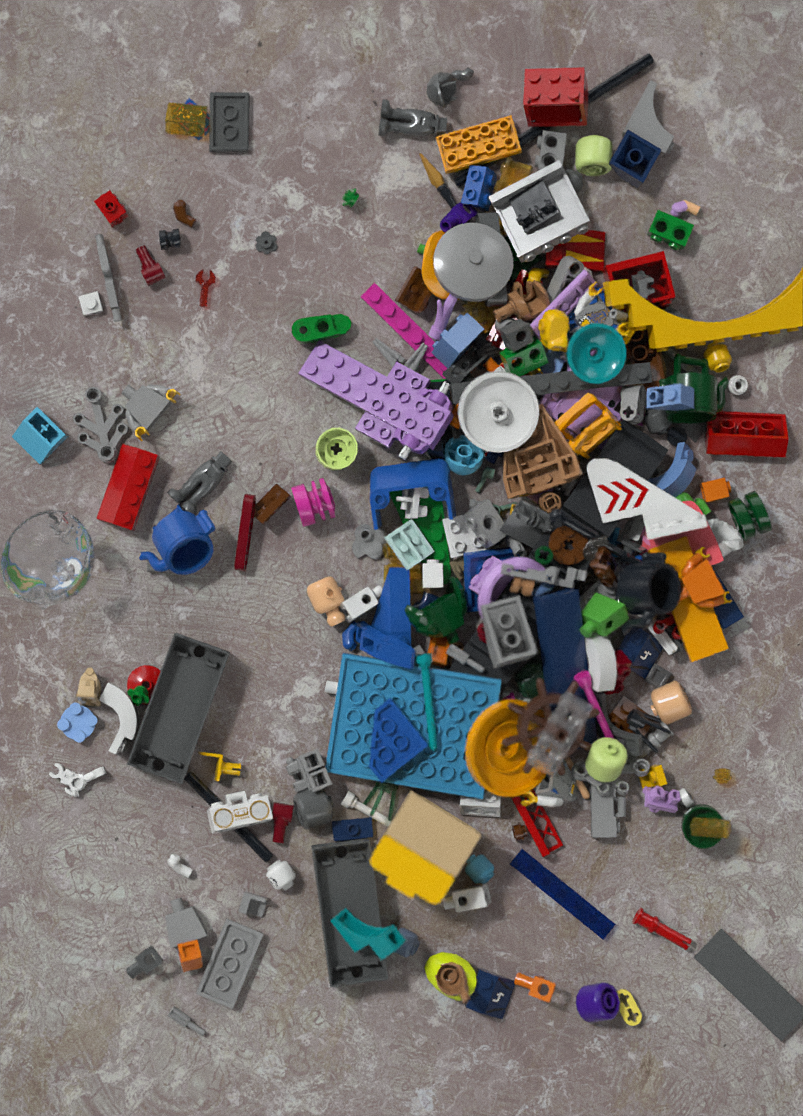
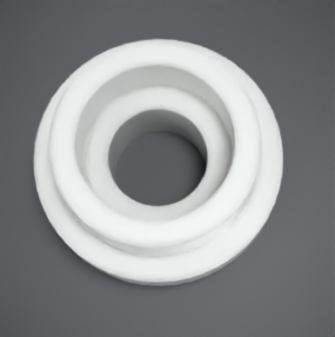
(742, 385)

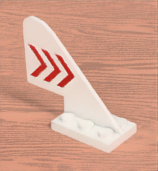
(626, 494)

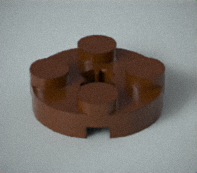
(556, 545)

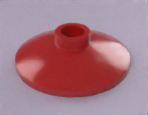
(143, 674)

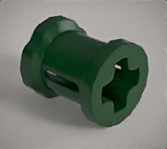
(542, 561)

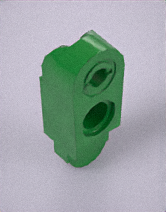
(338, 325)

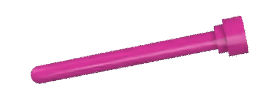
(584, 680)

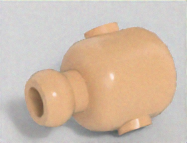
(326, 598)

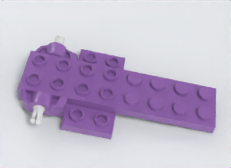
(393, 405)

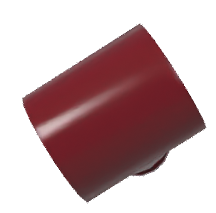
(150, 270)
(282, 816)

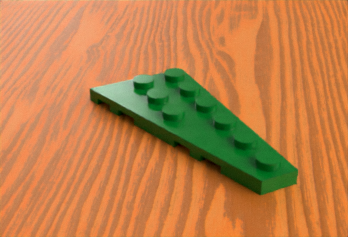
(432, 529)

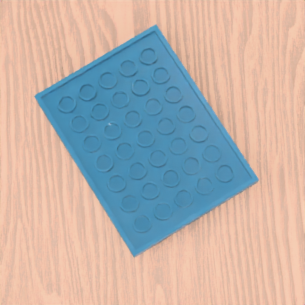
(457, 703)

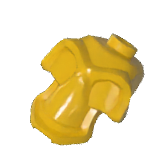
(554, 330)

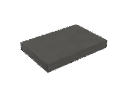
(229, 122)

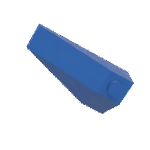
(390, 612)

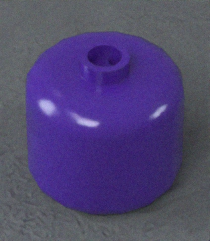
(598, 1002)

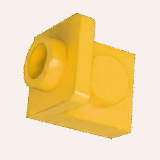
(654, 778)

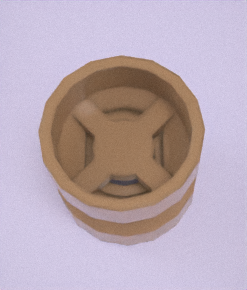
(548, 498)
(522, 585)

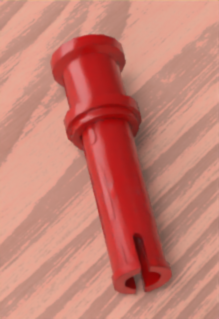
(653, 925)

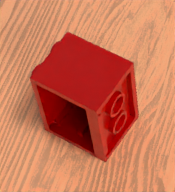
(556, 97)
(653, 266)

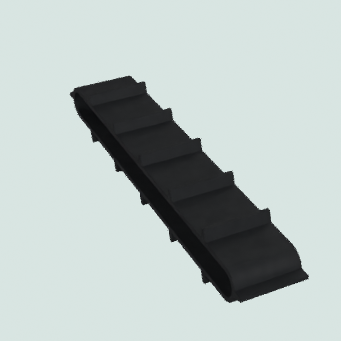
(630, 449)

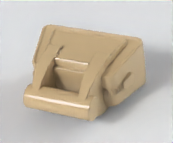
(89, 689)

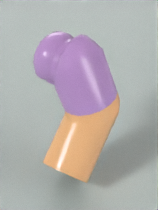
(682, 206)

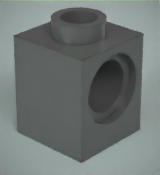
(510, 331)

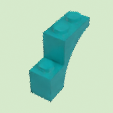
(358, 934)

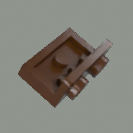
(414, 292)
(604, 567)
(620, 713)

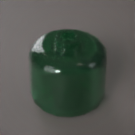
(527, 677)

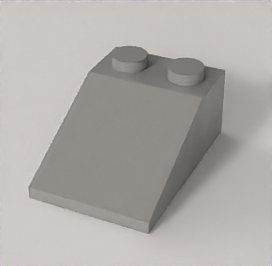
(507, 632)

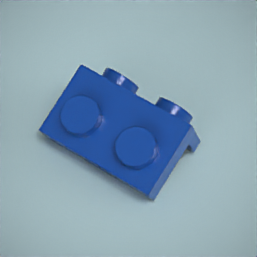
(479, 187)

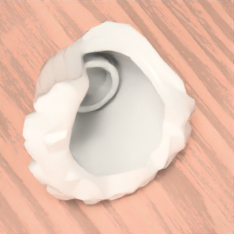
(726, 536)

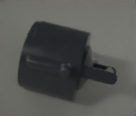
(648, 590)

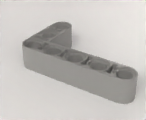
(562, 275)

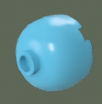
(463, 456)

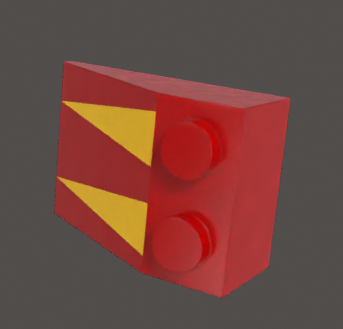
(586, 248)

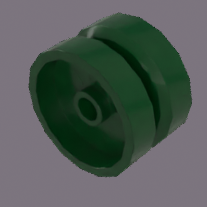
(749, 515)

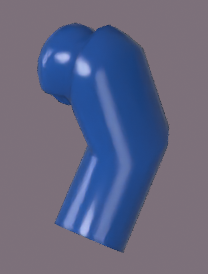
(348, 637)

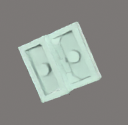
(409, 544)

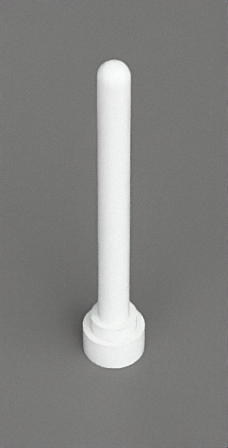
(351, 801)

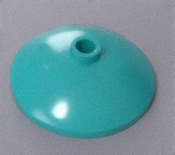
(606, 361)

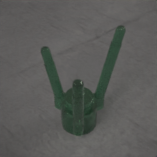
(383, 787)

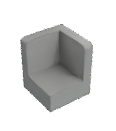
(253, 904)

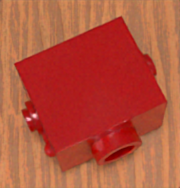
(117, 212)

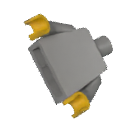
(146, 406)

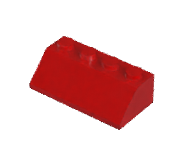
(747, 434)
(128, 487)

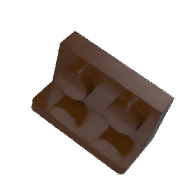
(270, 503)

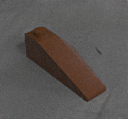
(639, 352)

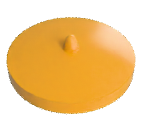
(499, 766)

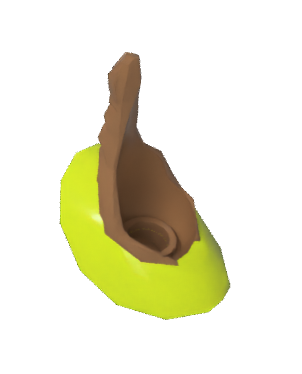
(451, 975)

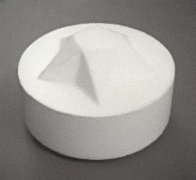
(685, 798)

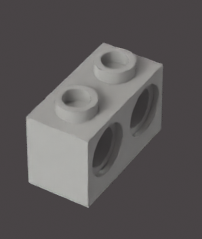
(555, 153)

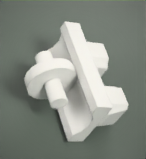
(410, 502)

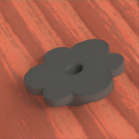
(266, 248)

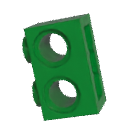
(672, 225)
(524, 362)

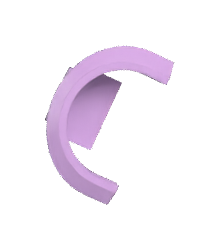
(492, 582)

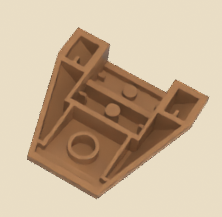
(541, 461)

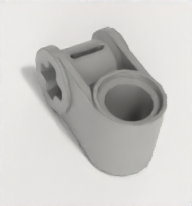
(632, 403)

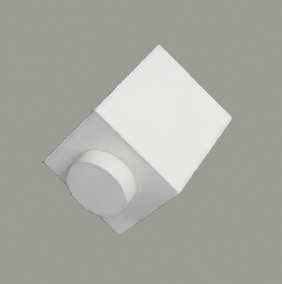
(433, 574)

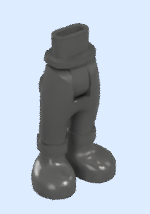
(421, 121)
(208, 474)

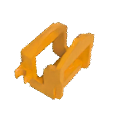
(594, 433)

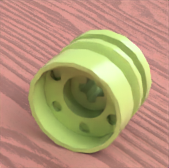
(345, 441)

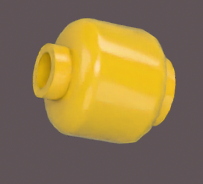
(718, 357)

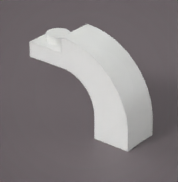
(601, 662)
(127, 713)

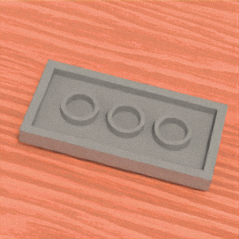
(229, 963)

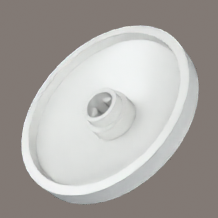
(498, 411)

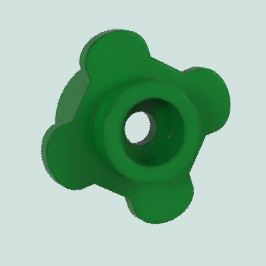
(350, 197)
(139, 695)

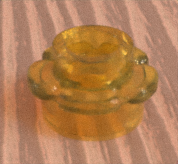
(722, 775)

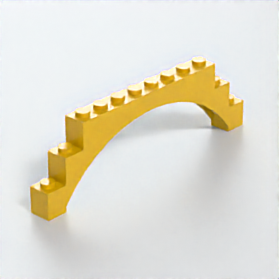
(670, 330)

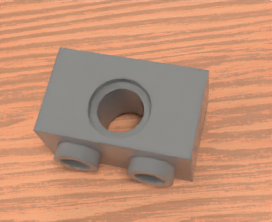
(485, 513)

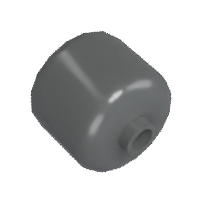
(313, 808)

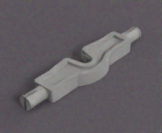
(109, 281)

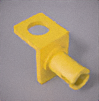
(222, 767)

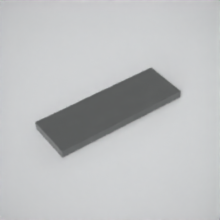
(750, 984)

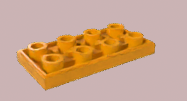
(478, 144)

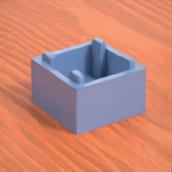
(457, 340)

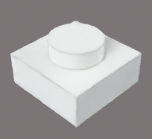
(90, 303)

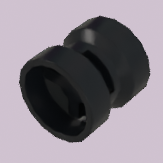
(170, 239)

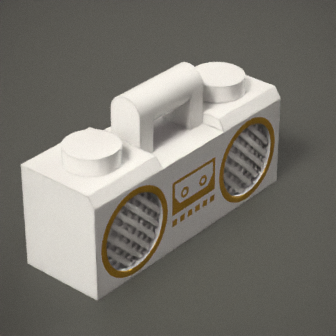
(231, 817)

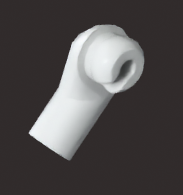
(178, 867)

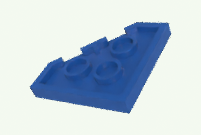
(473, 565)
(393, 740)

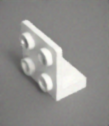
(488, 806)

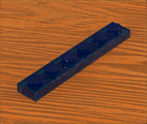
(562, 894)

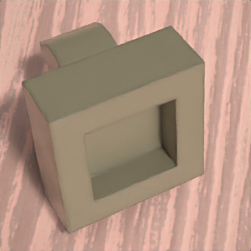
(458, 567)

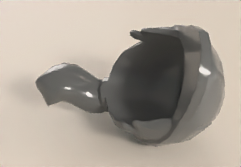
(443, 86)

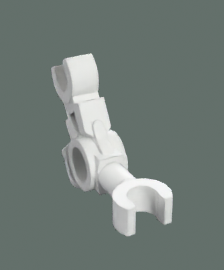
(76, 781)

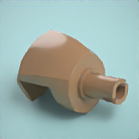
(524, 306)

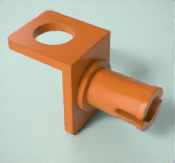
(534, 985)

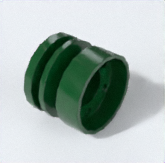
(699, 811)

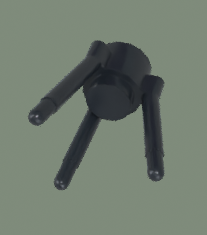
(638, 719)

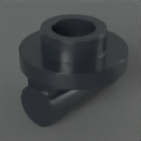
(676, 435)

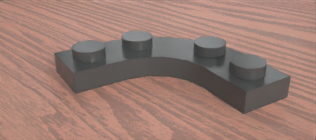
(631, 741)

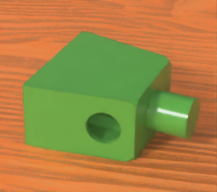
(602, 615)

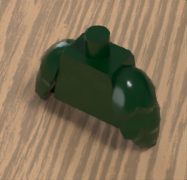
(442, 615)

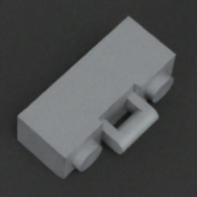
(602, 812)

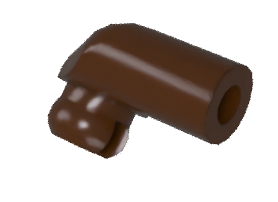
(180, 213)

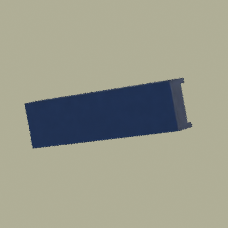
(562, 647)

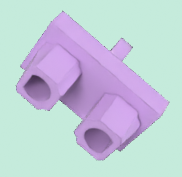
(658, 799)

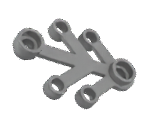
(101, 428)
(628, 769)

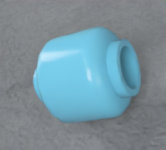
(479, 869)

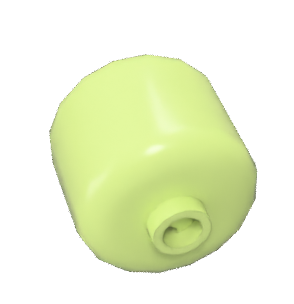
(593, 155)
(606, 759)

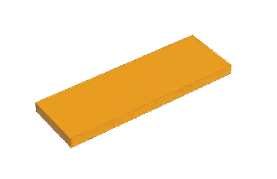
(696, 624)

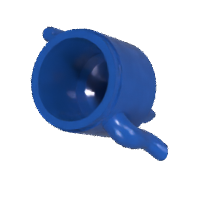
(181, 542)

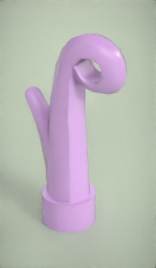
(442, 317)

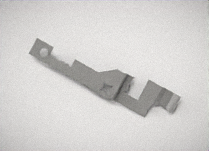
(551, 571)

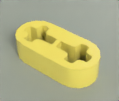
(632, 1005)

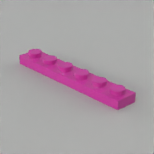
(402, 324)

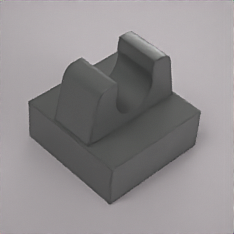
(640, 285)

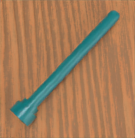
(424, 662)

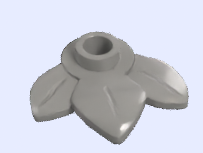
(371, 544)

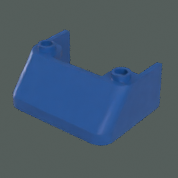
(410, 475)

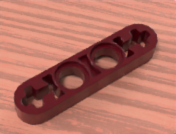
(245, 532)

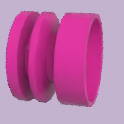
(313, 502)

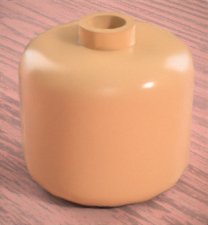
(670, 703)

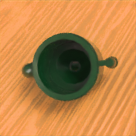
(708, 396)

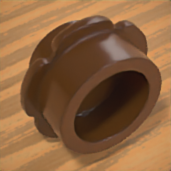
(519, 832)

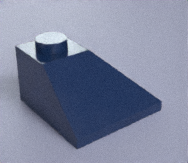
(634, 158)

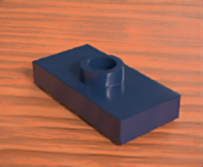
(352, 829)

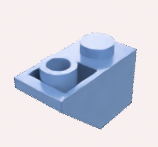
(670, 397)

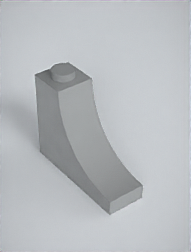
(646, 125)

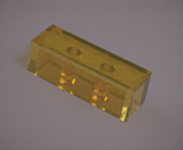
(710, 828)

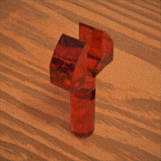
(204, 286)

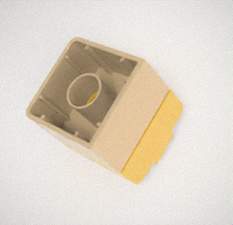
(423, 849)

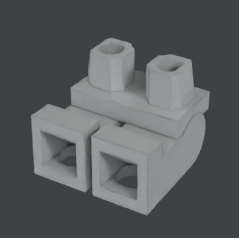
(309, 769)

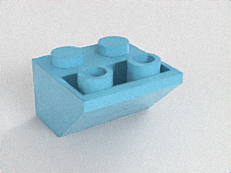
(39, 435)

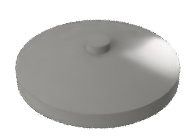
(473, 262)

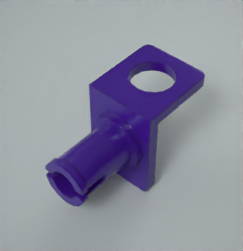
(457, 216)

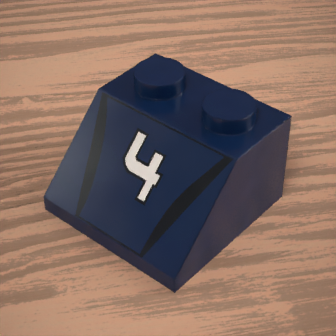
(641, 650)
(490, 994)

